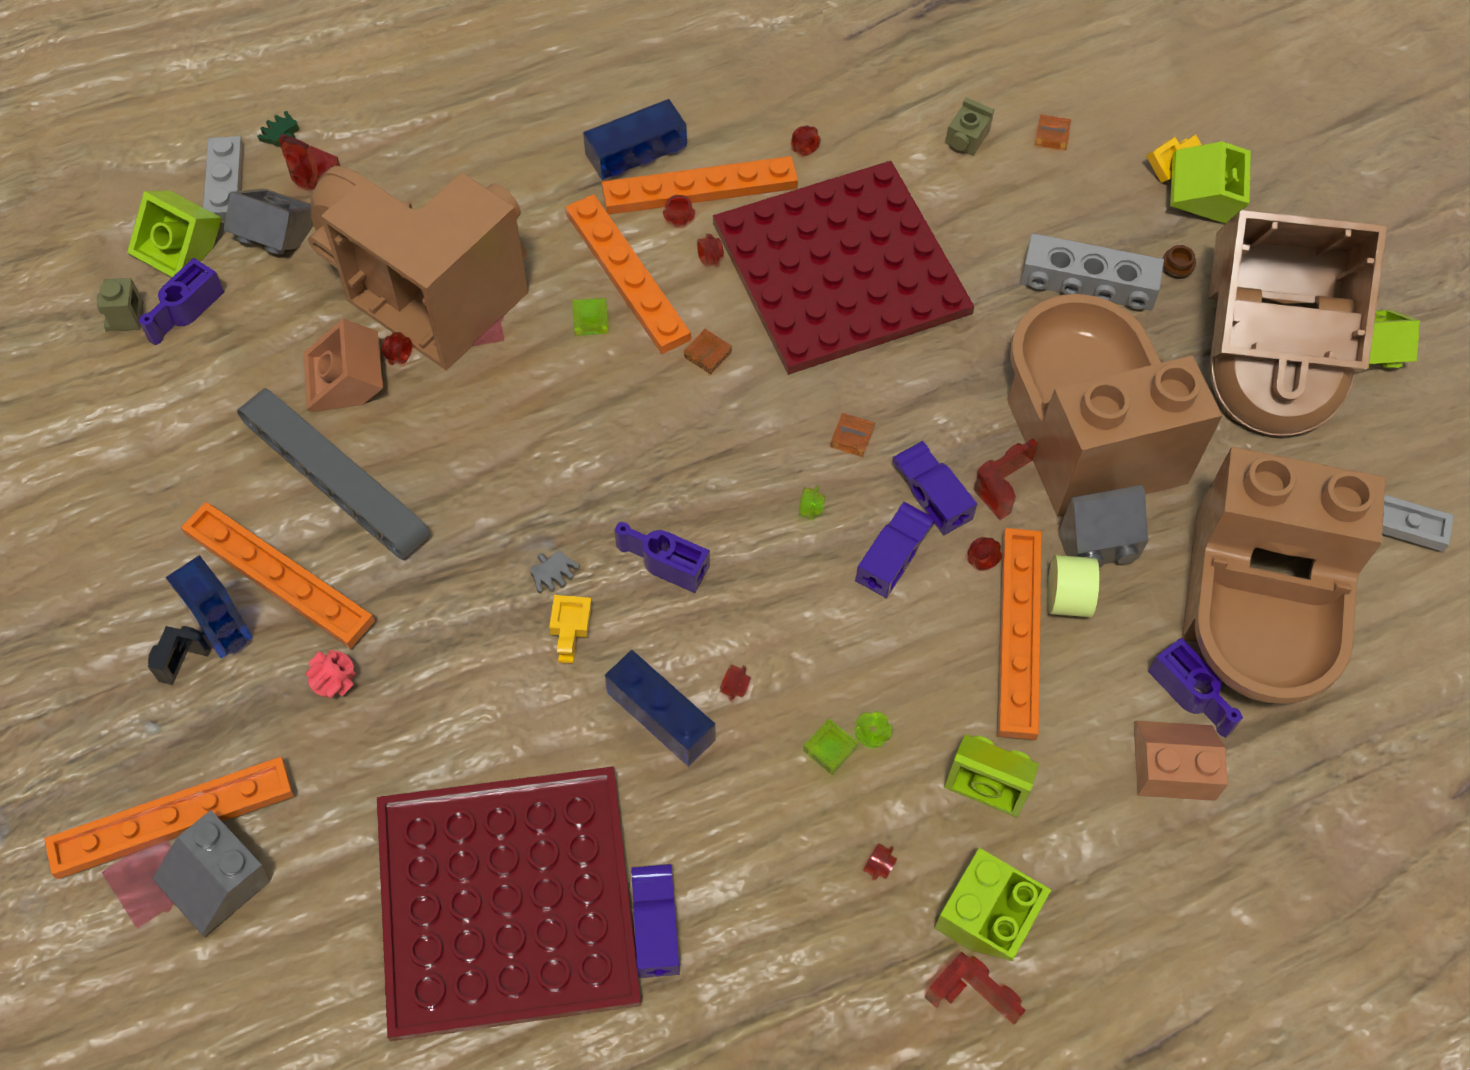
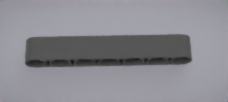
(334, 473)

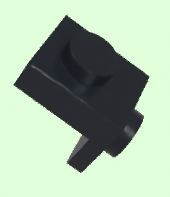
(171, 651)

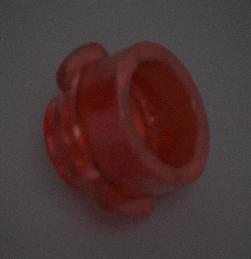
(805, 140)
(677, 204)
(710, 249)
(397, 348)
(984, 553)
(735, 682)
(880, 862)

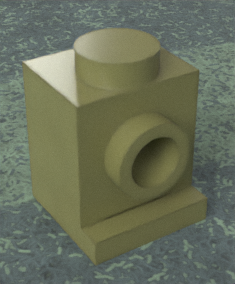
(969, 126)
(120, 304)

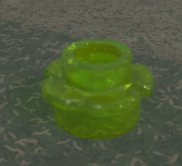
(811, 502)
(868, 737)

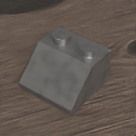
(268, 219)
(1106, 526)
(209, 873)

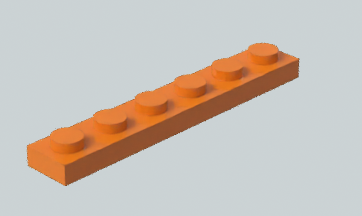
(700, 184)
(628, 274)
(278, 575)
(1020, 635)
(166, 817)

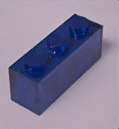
(635, 139)
(210, 607)
(660, 707)

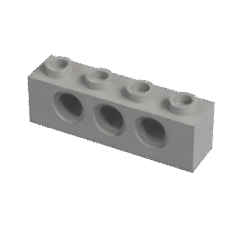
(1092, 271)

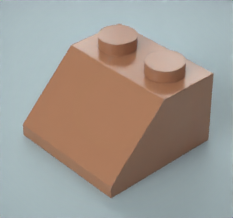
(343, 367)
(1179, 760)

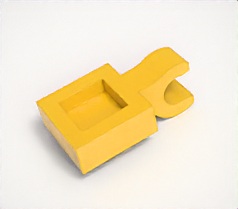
(1162, 156)
(569, 620)

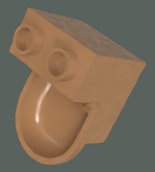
(427, 270)
(1291, 317)
(1105, 401)
(1271, 630)

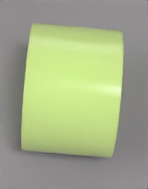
(1073, 586)

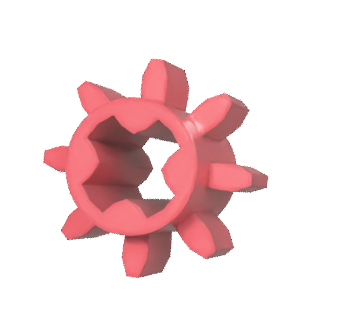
(330, 673)

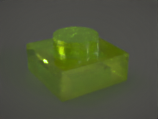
(590, 316)
(830, 746)

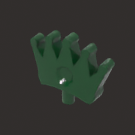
(275, 129)

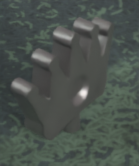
(552, 569)

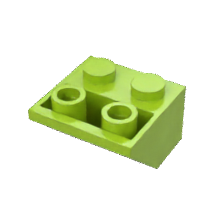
(1211, 180)
(992, 907)

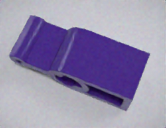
(182, 300)
(936, 488)
(893, 550)
(666, 555)
(1183, 670)
(655, 921)

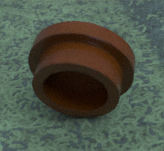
(1179, 261)

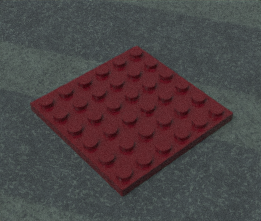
(841, 266)
(504, 904)

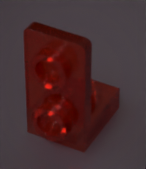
(305, 161)
(990, 480)
(974, 972)

